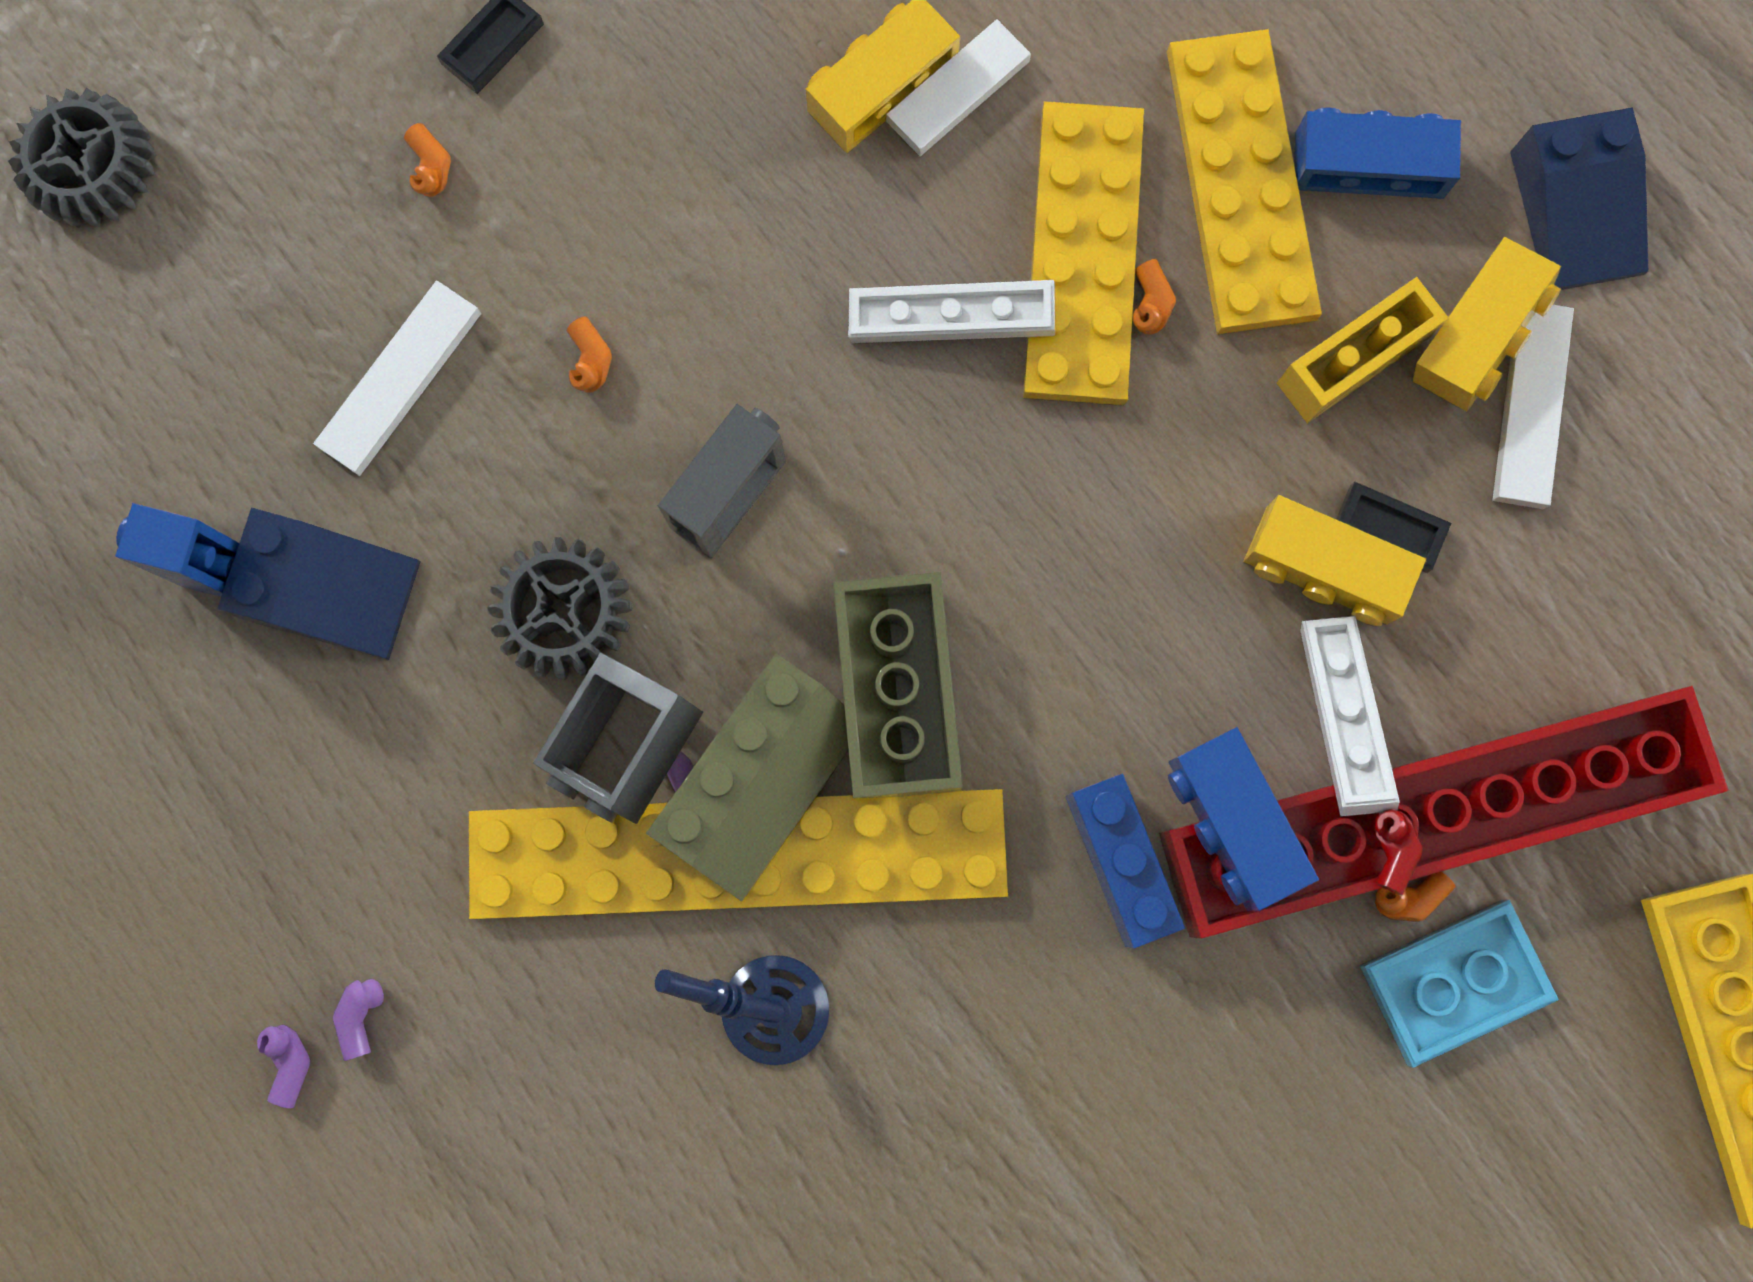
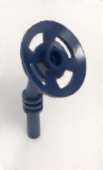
(745, 1011)

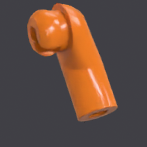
(433, 164)
(1158, 298)
(594, 358)
(1417, 902)

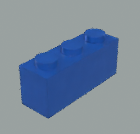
(1377, 153)
(176, 548)
(1241, 822)
(1125, 862)

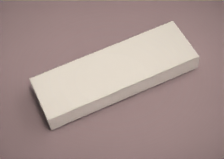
(958, 87)

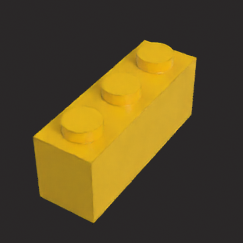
(880, 72)
(1488, 325)
(1362, 350)
(1334, 562)

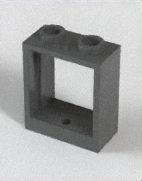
(724, 479)
(584, 722)

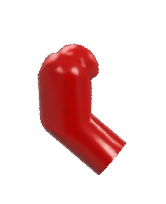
(1400, 847)

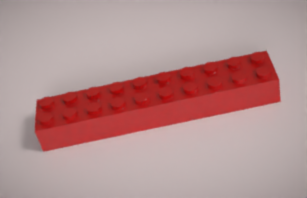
(1478, 804)

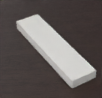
(952, 311)
(397, 378)
(1534, 412)
(1349, 717)

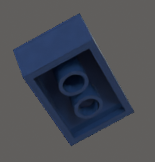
(1586, 196)
(318, 584)

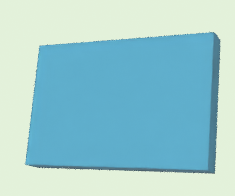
(1458, 983)

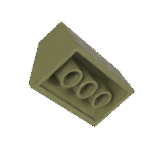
(897, 686)
(756, 778)

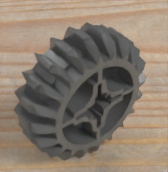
(53, 157)
(533, 573)

